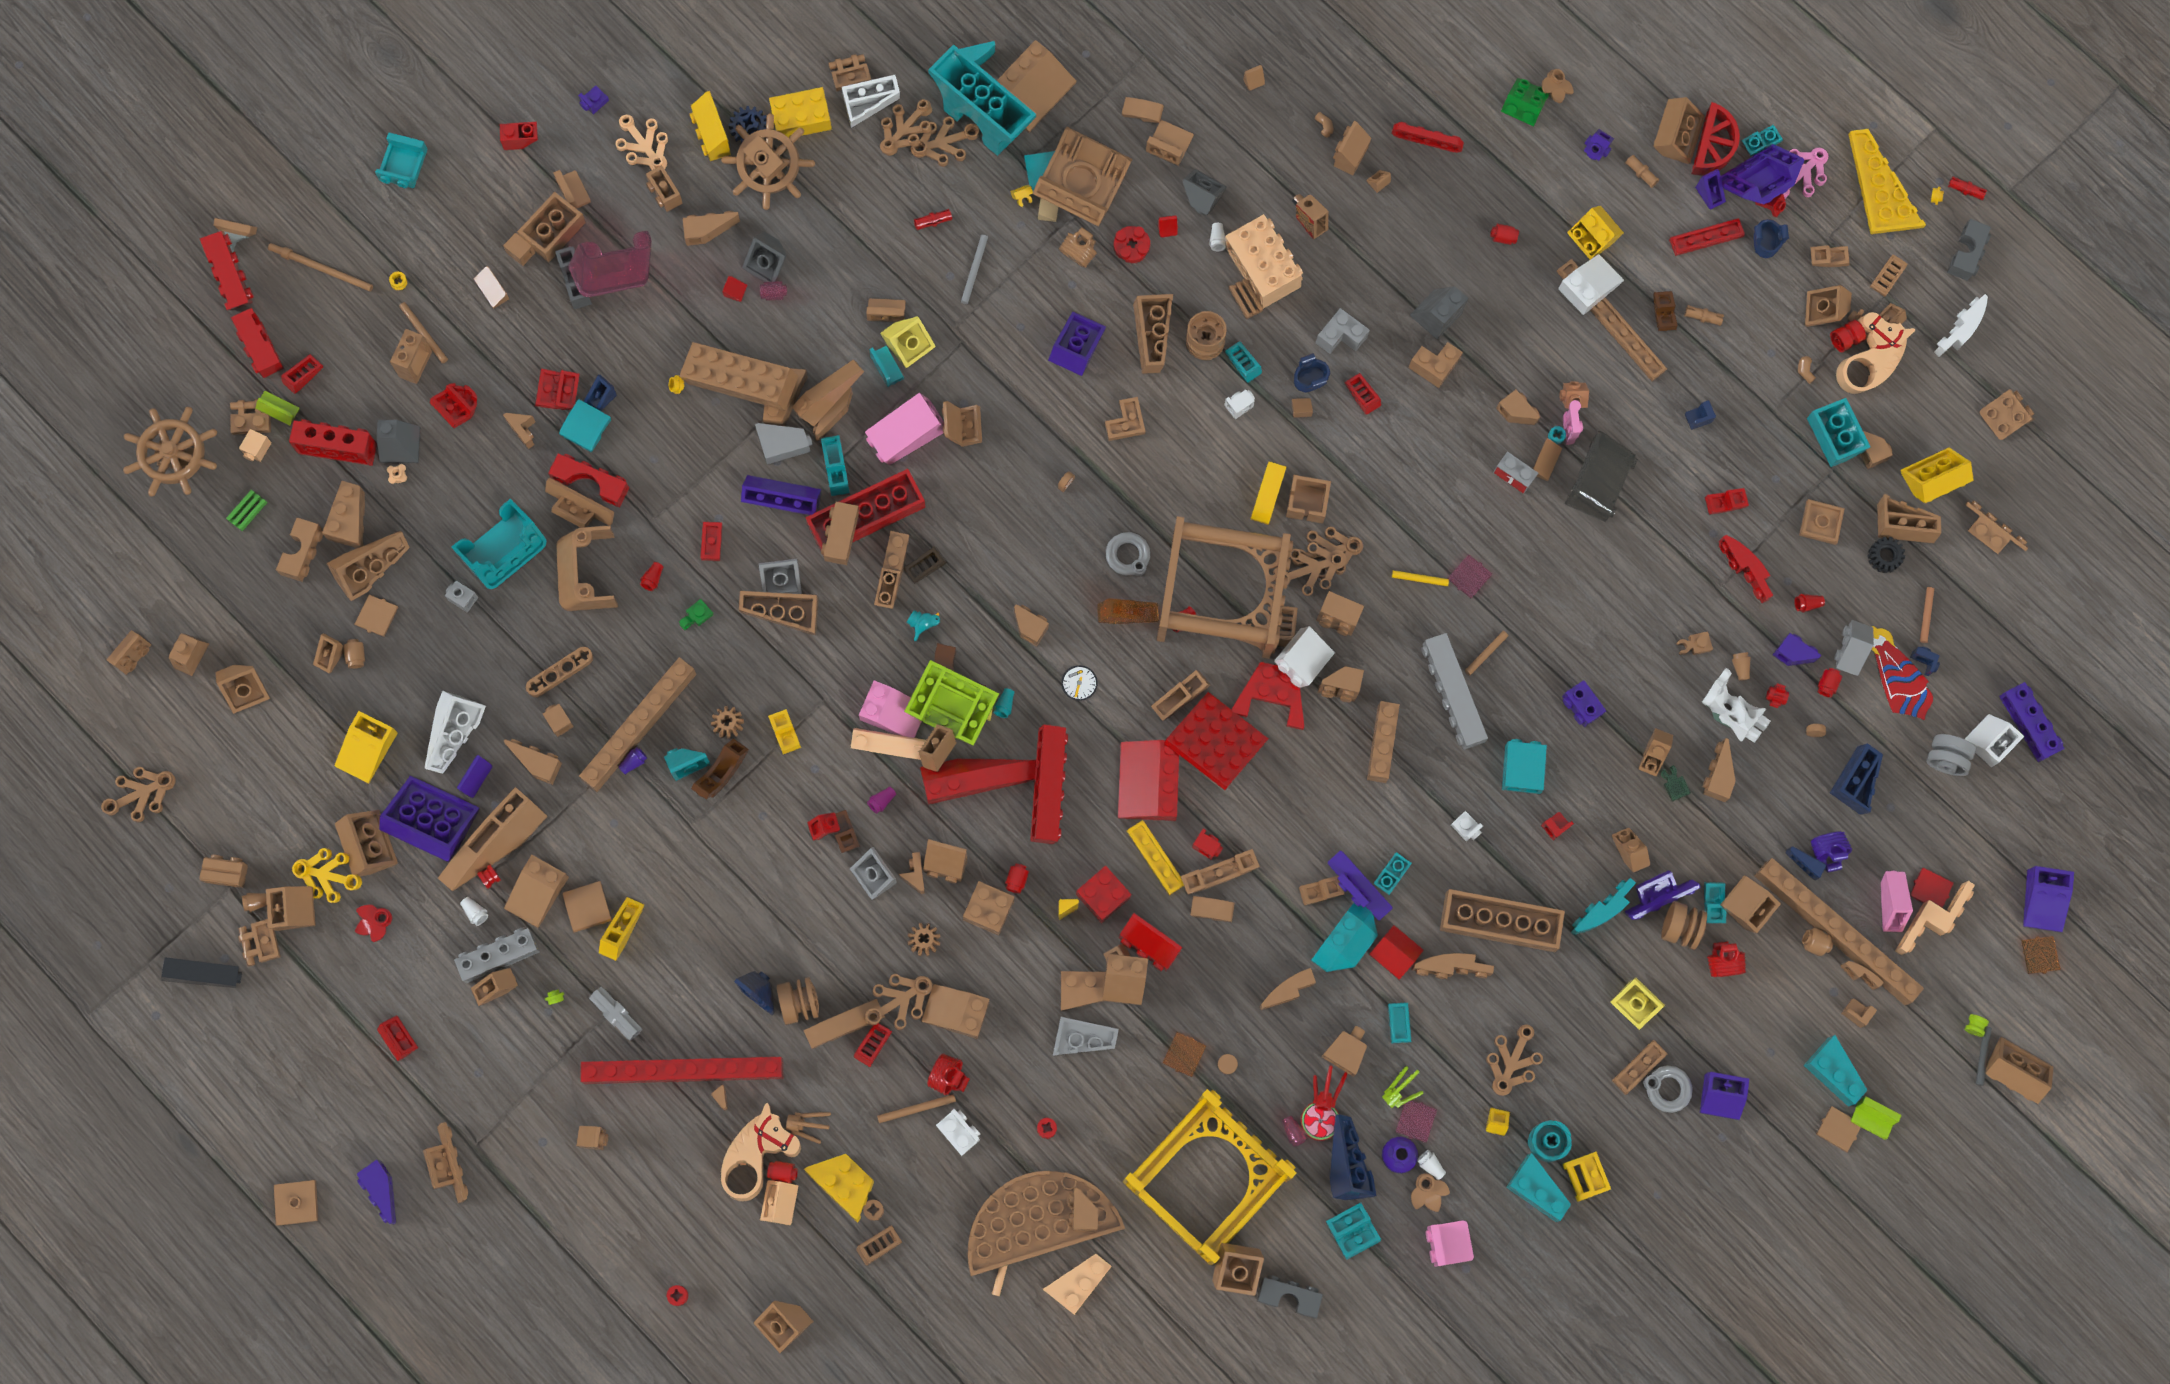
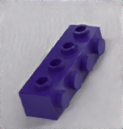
(780, 495)
(2032, 722)

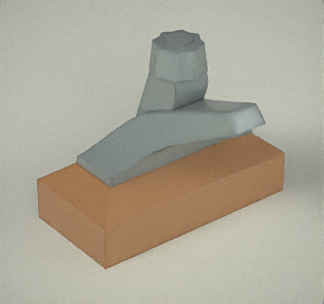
(235, 230)

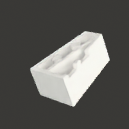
(869, 97)

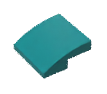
(584, 425)
(1353, 1231)

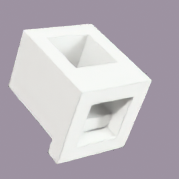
(1240, 403)

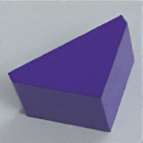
(1711, 189)

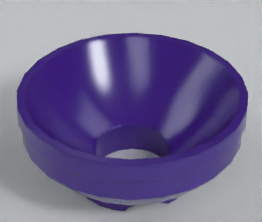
(1390, 1159)

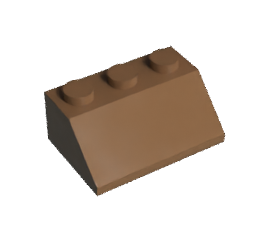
(1679, 130)
(364, 843)
(2020, 1070)

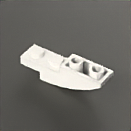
(1965, 326)

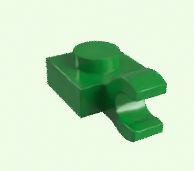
(697, 613)

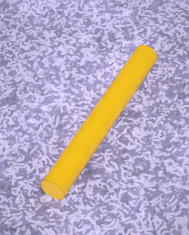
(1420, 578)

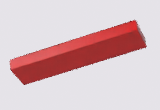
(1707, 237)

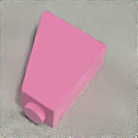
(1895, 901)

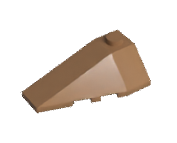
(825, 394)
(363, 566)

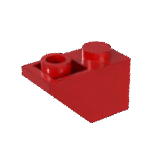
(518, 135)

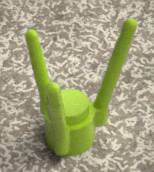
(1392, 1095)

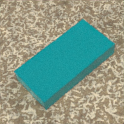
(1399, 1023)

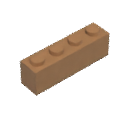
(1383, 742)

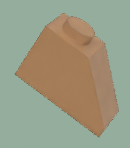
(1877, 453)
(494, 986)

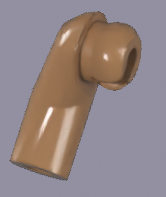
(1327, 124)
(1804, 369)

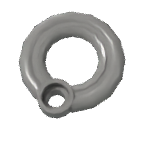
(1129, 569)
(1653, 1092)

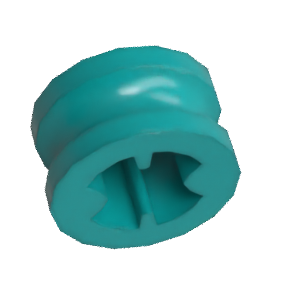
(1559, 430)

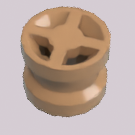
(871, 1208)

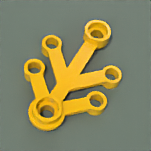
(324, 874)

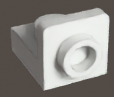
(1467, 827)

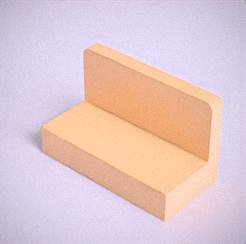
(779, 1202)

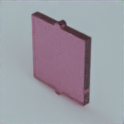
(1469, 576)
(1416, 1121)

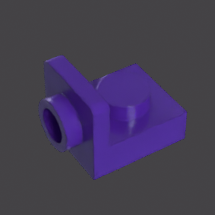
(593, 100)

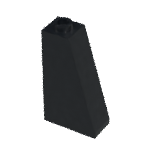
(200, 973)

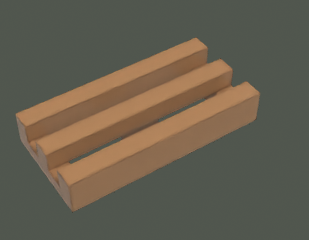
(1238, 285)

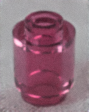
(773, 290)

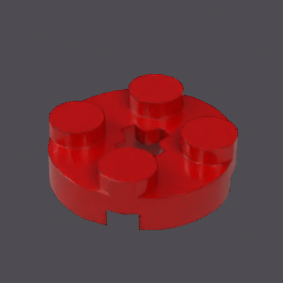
(1134, 234)

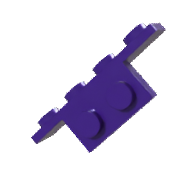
(1359, 886)
(1659, 892)

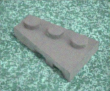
(1083, 1036)

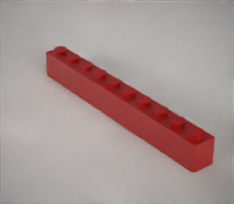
(681, 1070)

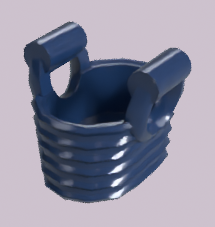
(1768, 237)
(1311, 373)

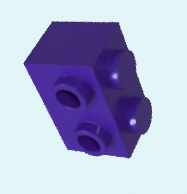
(1583, 704)

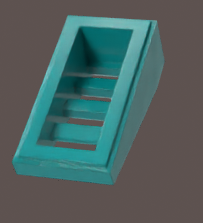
(1251, 370)

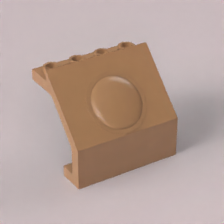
(1082, 176)

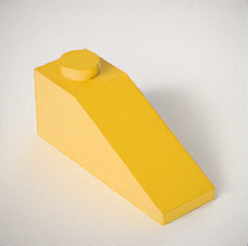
(620, 929)

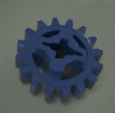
(745, 118)

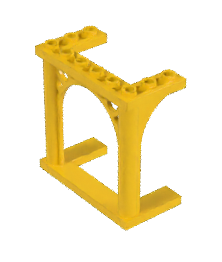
(1277, 1172)

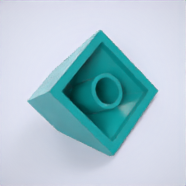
(685, 762)

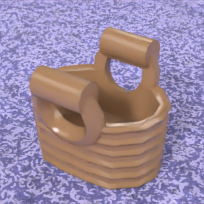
(1079, 253)

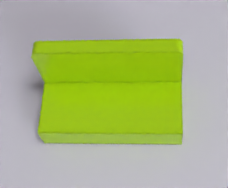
(277, 408)
(1875, 1117)

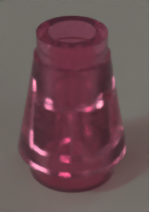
(1294, 1132)

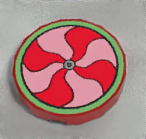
(1318, 1123)

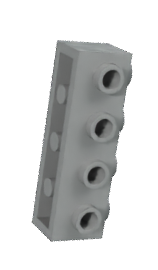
(496, 955)

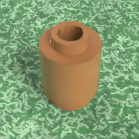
(354, 654)

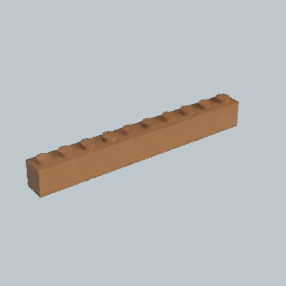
(1842, 933)

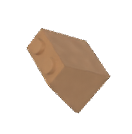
(1125, 979)

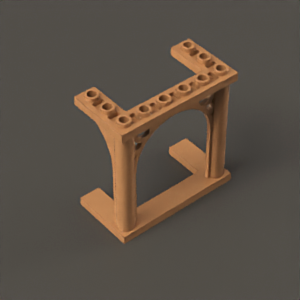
(1261, 636)

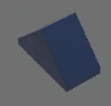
(600, 393)

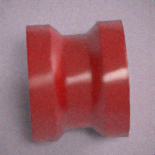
(489, 876)
(1046, 1125)
(681, 1295)

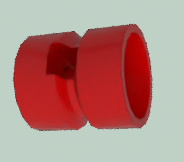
(1848, 335)

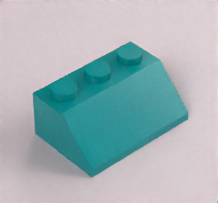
(1838, 432)

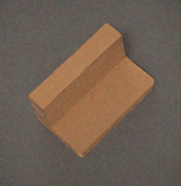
(572, 188)
(886, 310)

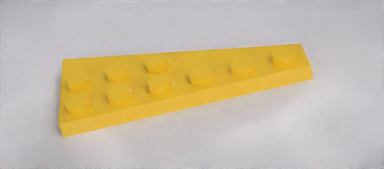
(1881, 190)

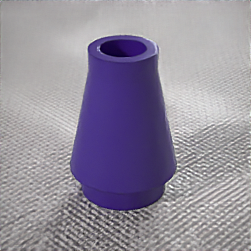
(634, 759)

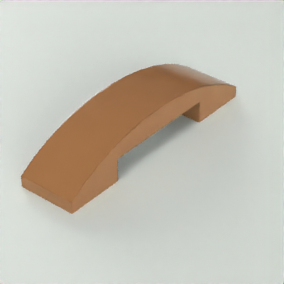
(1220, 872)

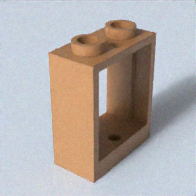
(413, 358)

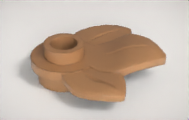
(1557, 85)
(1431, 1195)

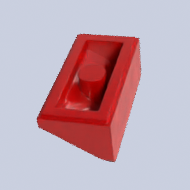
(397, 1038)

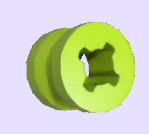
(1976, 1025)

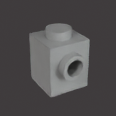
(461, 596)

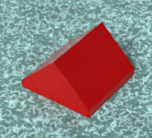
(1396, 952)

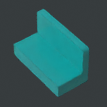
(886, 365)

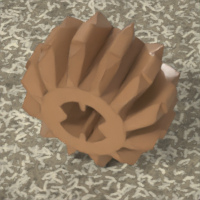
(734, 723)
(924, 946)

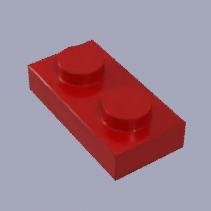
(711, 541)

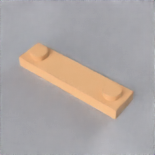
(886, 743)

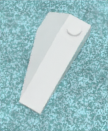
(452, 724)

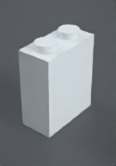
(1304, 657)

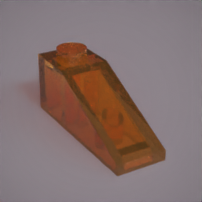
(1127, 611)

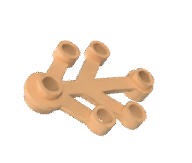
(643, 145)

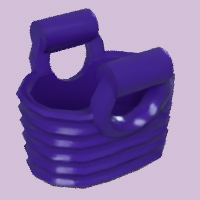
(1832, 845)

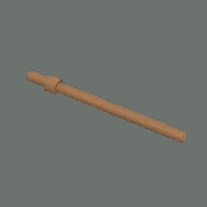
(288, 254)

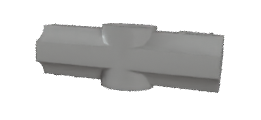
(615, 1013)

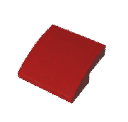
(557, 389)

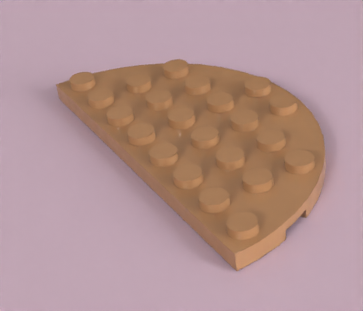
(1033, 1219)

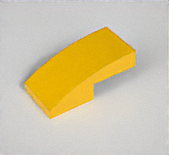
(784, 731)

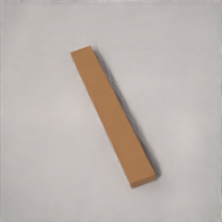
(1622, 332)

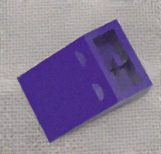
(2047, 898)

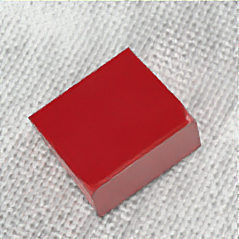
(1167, 226)
(734, 289)

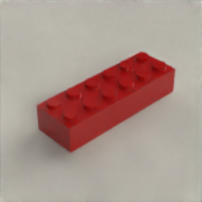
(878, 507)

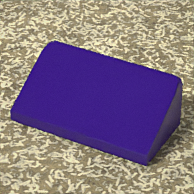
(474, 777)

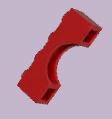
(568, 470)

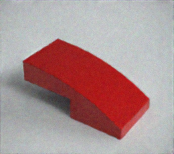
(1726, 501)

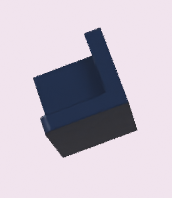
(1700, 416)

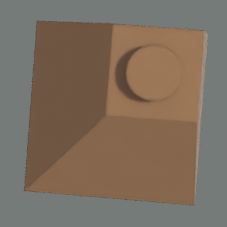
(1827, 305)
(241, 687)
(782, 1324)

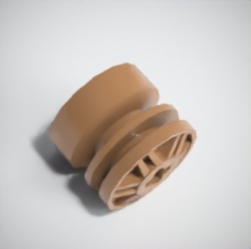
(1209, 327)
(1688, 926)
(797, 1001)

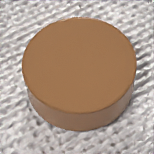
(1815, 730)
(1227, 1064)

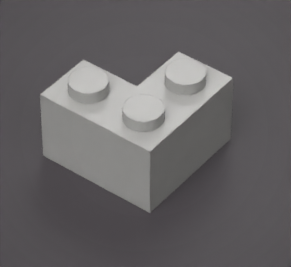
(1342, 328)
(1856, 647)

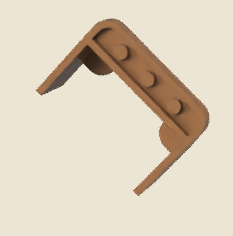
(576, 595)

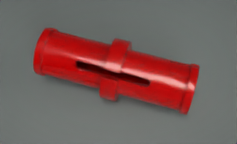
(1967, 188)
(932, 219)

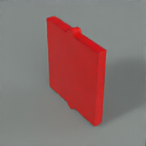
(1931, 887)

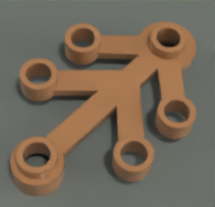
(905, 129)
(943, 142)
(1345, 547)
(1314, 566)
(142, 793)
(901, 998)
(1512, 1063)

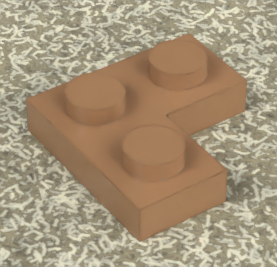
(1130, 424)

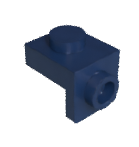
(1927, 657)

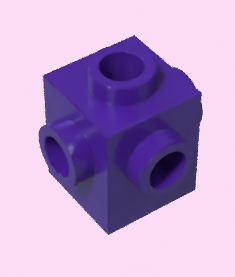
(1598, 145)

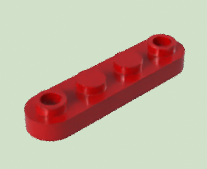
(1426, 137)

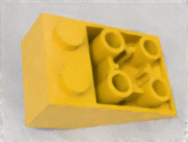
(364, 747)

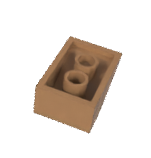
(945, 861)
(535, 891)
(956, 1010)

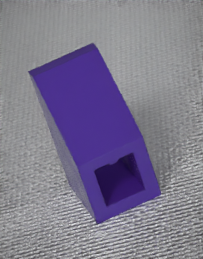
(1795, 652)

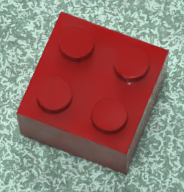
(1103, 894)

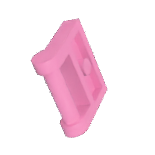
(1571, 422)

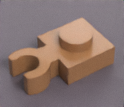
(1698, 643)

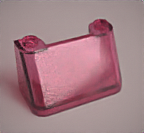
(611, 271)

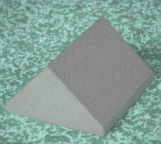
(781, 577)
(873, 874)

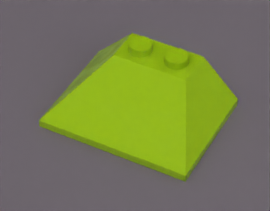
(951, 702)

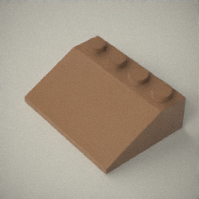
(1037, 81)

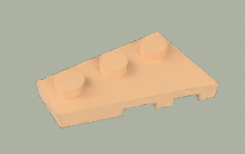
(1076, 1285)

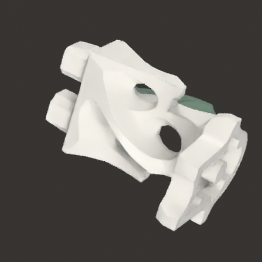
(1741, 717)

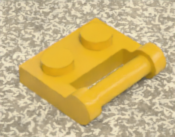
(1592, 1173)

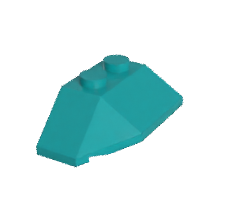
(1347, 941)

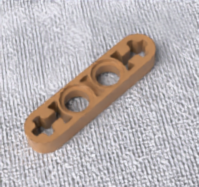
(557, 668)

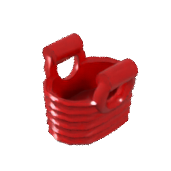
(1726, 966)
(942, 1073)

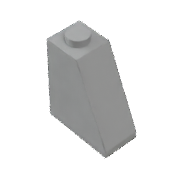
(782, 442)

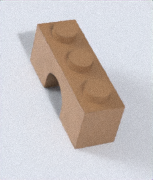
(297, 565)

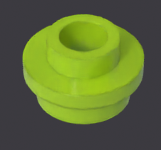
(554, 997)

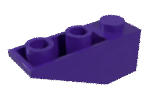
(380, 1187)

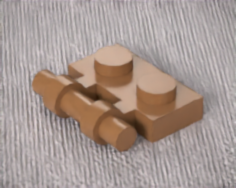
(851, 75)
(243, 422)
(265, 943)

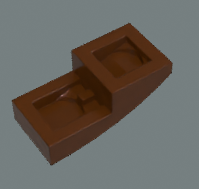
(1664, 311)
(845, 836)

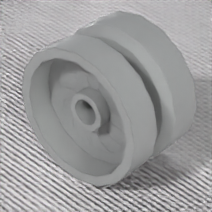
(1951, 755)

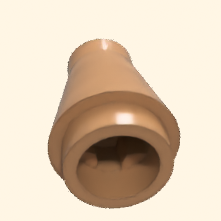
(1742, 665)
(254, 901)

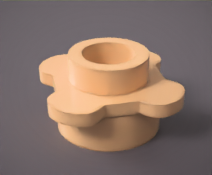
(397, 478)

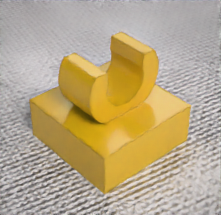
(1022, 192)

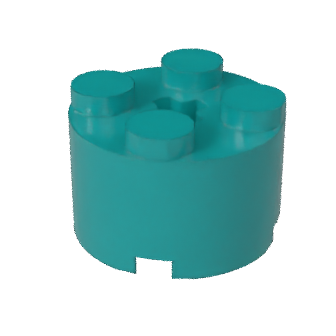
(1560, 1144)

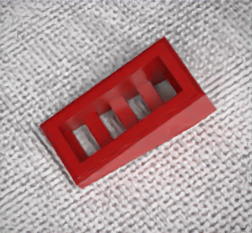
(305, 377)
(1368, 404)
(864, 1058)

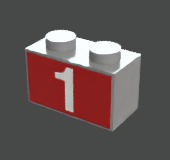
(1515, 472)

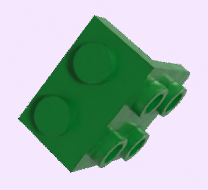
(1525, 101)

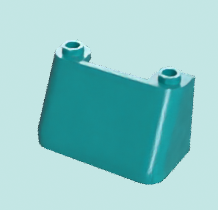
(503, 547)

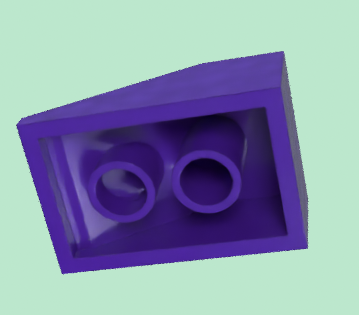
(1076, 343)

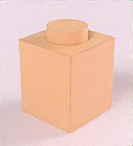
(254, 446)

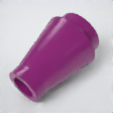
(880, 800)

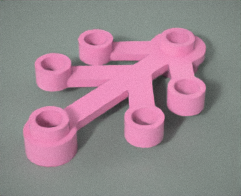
(1805, 171)

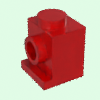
(1207, 845)

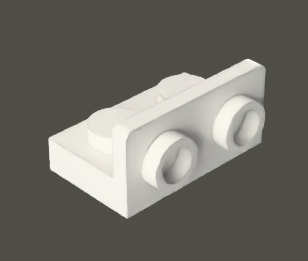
(958, 1132)

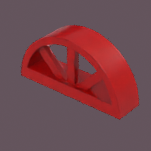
(1728, 122)

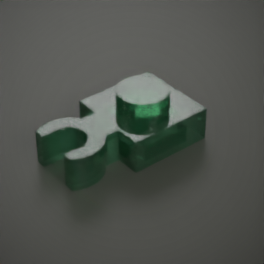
(1675, 786)

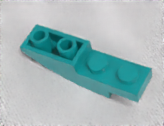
(1599, 913)

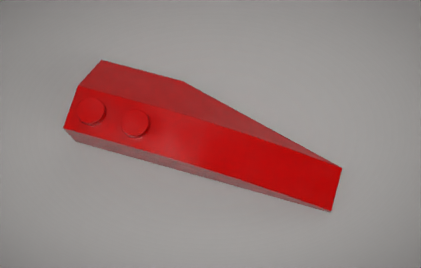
(973, 776)

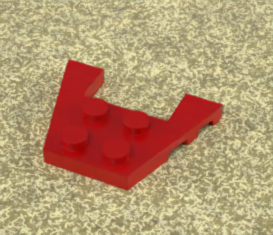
(1275, 687)

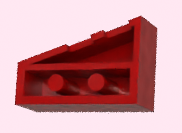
(257, 343)

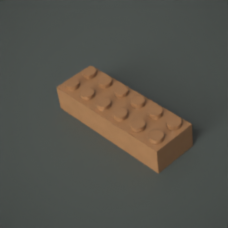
(739, 376)
(1502, 920)

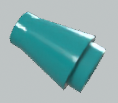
(1004, 704)

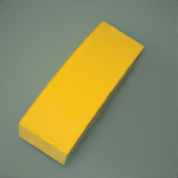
(1268, 493)

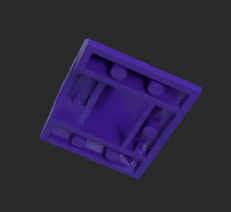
(1764, 175)

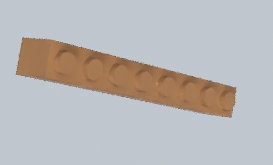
(637, 724)

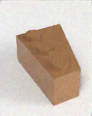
(779, 417)

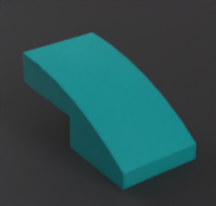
(1713, 896)

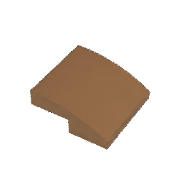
(587, 906)

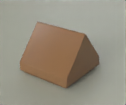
(1379, 180)

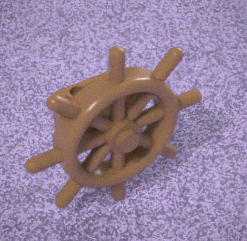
(769, 164)
(170, 453)

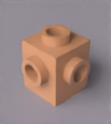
(1574, 391)

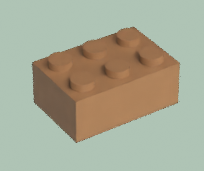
(552, 226)

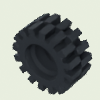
(1886, 566)

